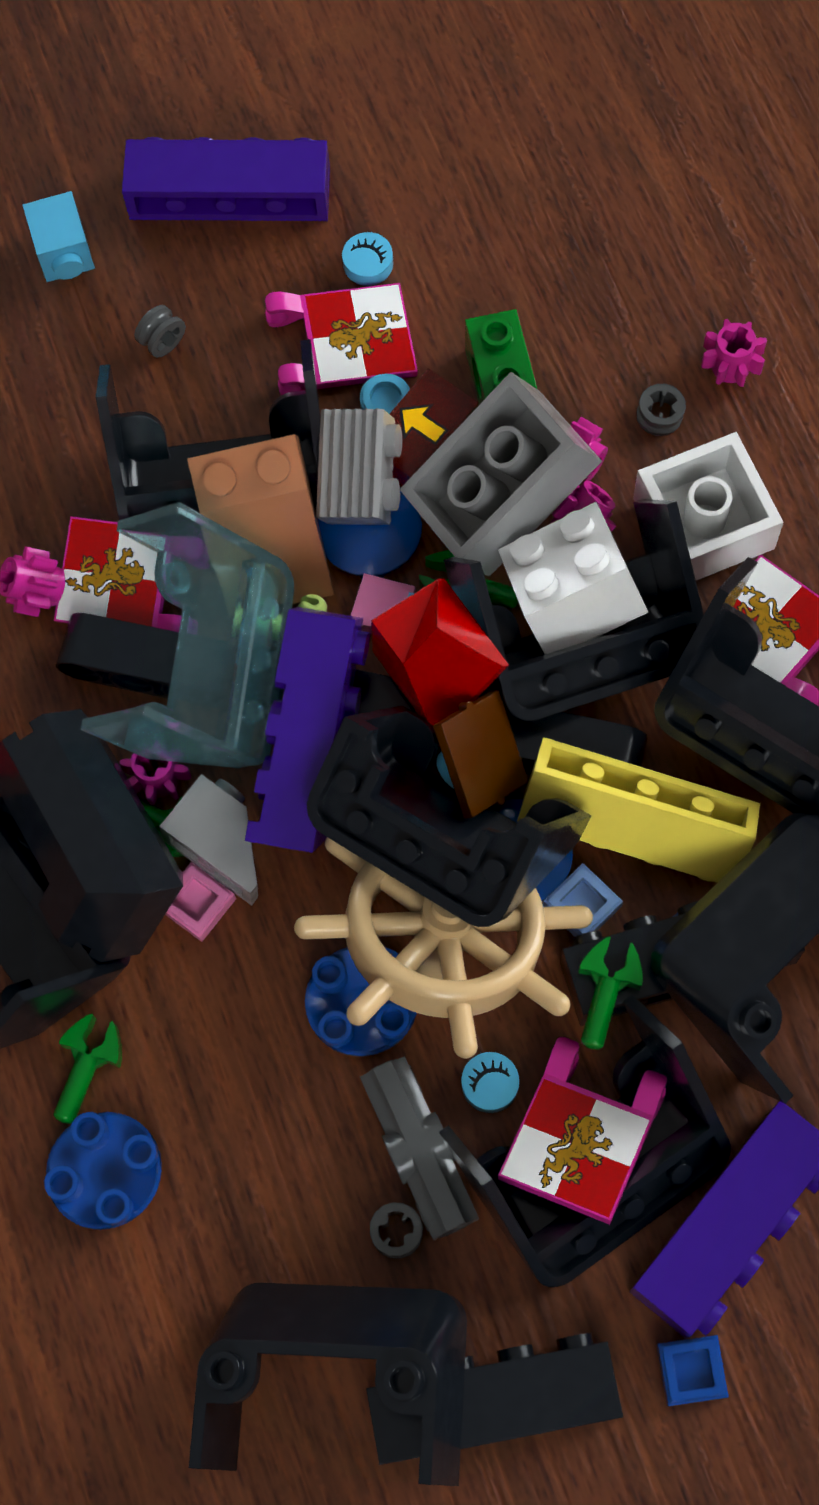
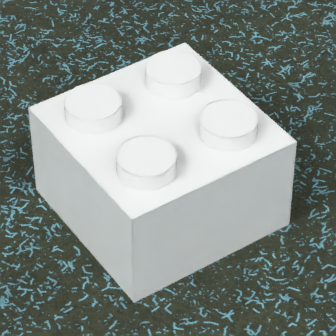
(719, 503)
(572, 580)

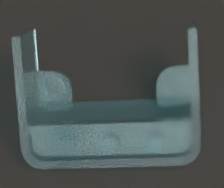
(226, 645)

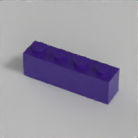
(226, 179)
(732, 1223)

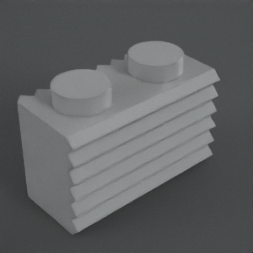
(357, 467)

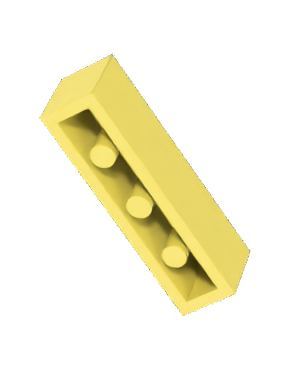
(646, 811)

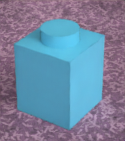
(58, 237)

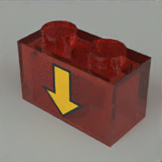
(427, 419)

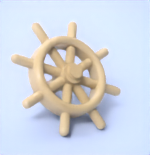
(431, 968)

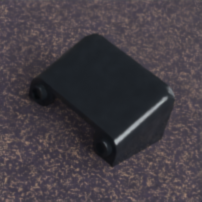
(408, 822)

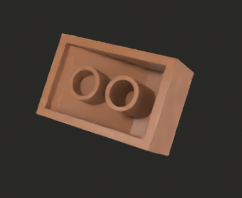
(268, 500)

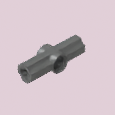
(418, 1148)

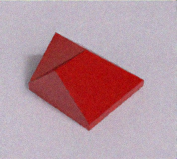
(435, 651)

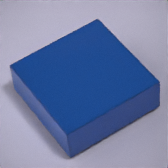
(692, 1370)

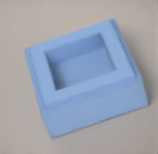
(587, 890)

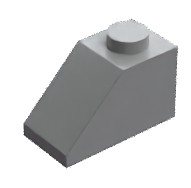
(211, 831)

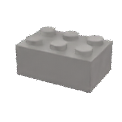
(500, 473)

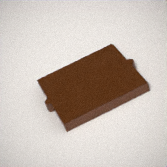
(480, 753)

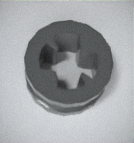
(159, 331)
(658, 425)
(381, 1220)

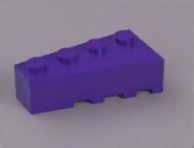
(317, 681)

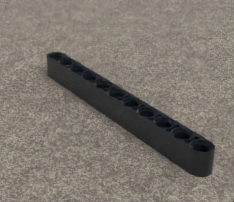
(143, 662)

